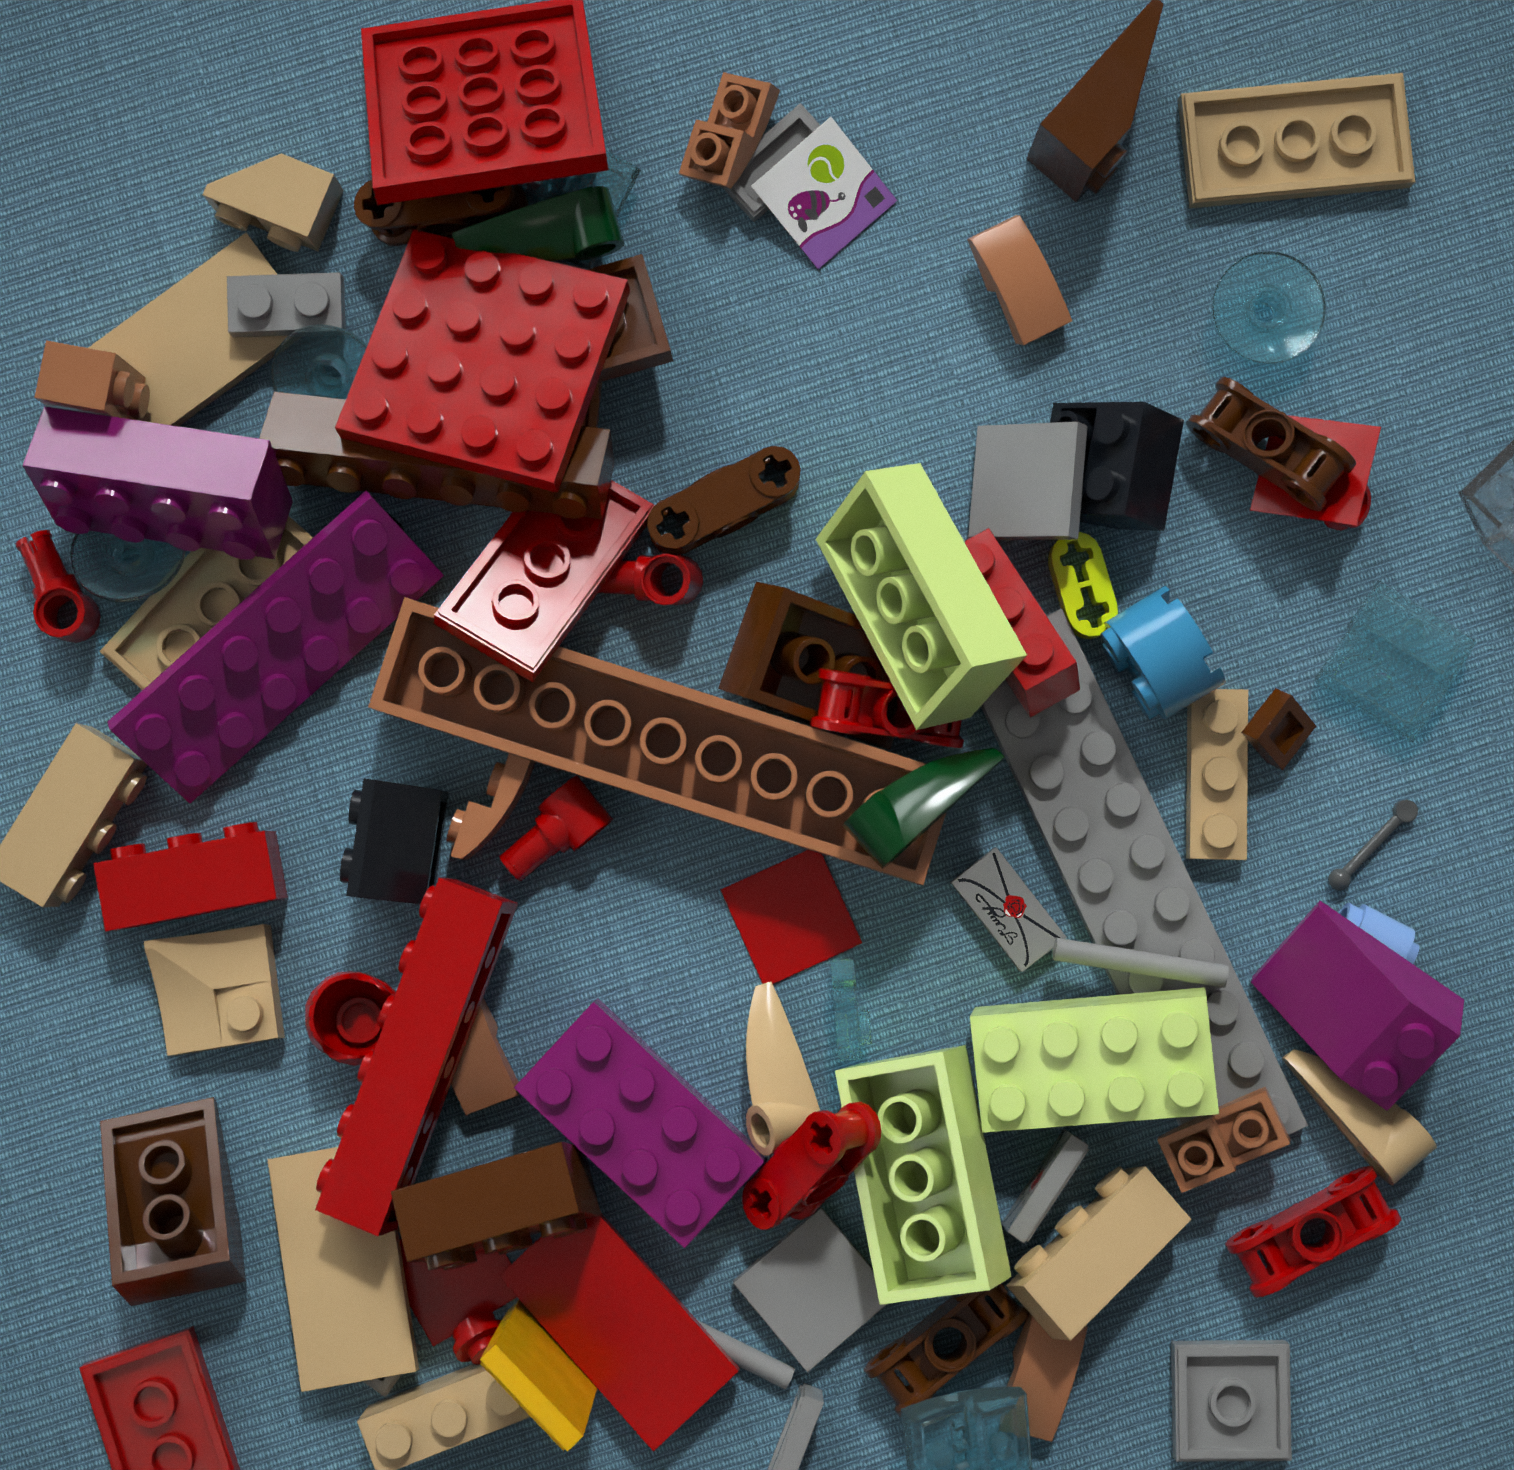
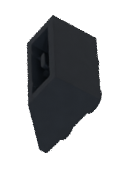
(1126, 462)
(394, 841)

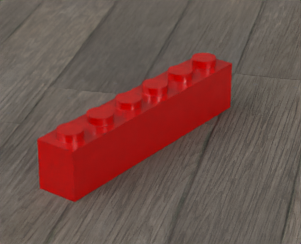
(415, 1054)

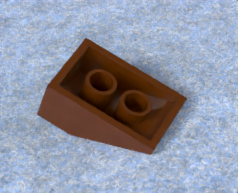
(1085, 131)
(786, 644)
(170, 1203)

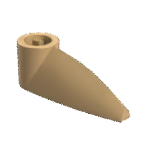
(776, 1074)
(1385, 1139)

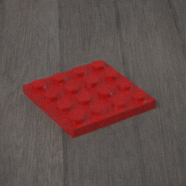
(481, 100)
(484, 361)

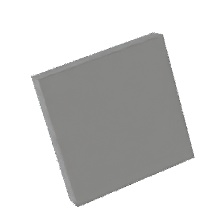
(1028, 481)
(812, 1289)
(1231, 1400)

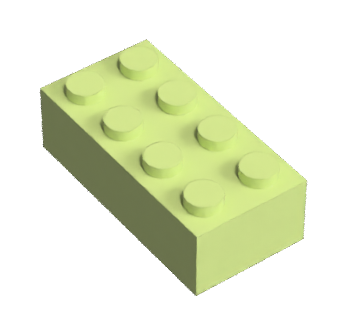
(919, 596)
(1094, 1060)
(930, 1179)

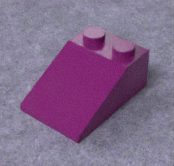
(1360, 1004)

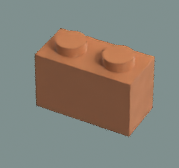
(91, 382)

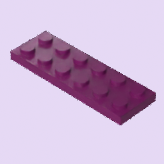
(275, 648)

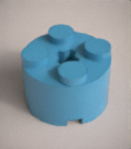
(1162, 654)

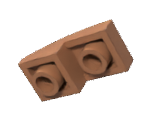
(729, 138)
(1021, 278)
(479, 823)
(483, 1069)
(1218, 1143)
(1046, 1373)

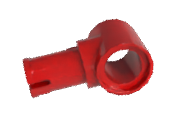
(644, 579)
(56, 588)
(566, 821)

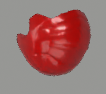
(345, 1015)

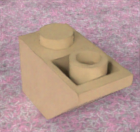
(279, 197)

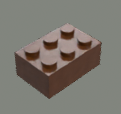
(496, 1206)

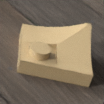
(216, 989)

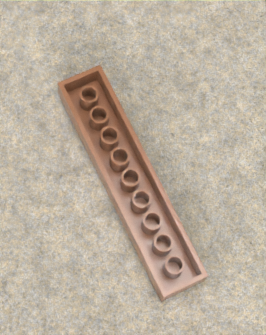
(648, 739)

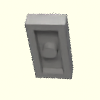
(284, 303)

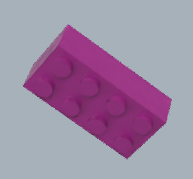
(159, 483)
(640, 1122)

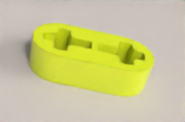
(1096, 582)

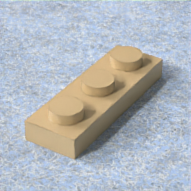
(1217, 776)

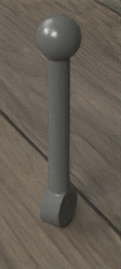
(1403, 812)

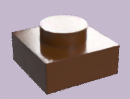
(1279, 729)

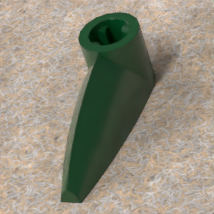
(558, 228)
(917, 800)

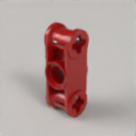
(860, 703)
(811, 1165)
(1345, 1223)

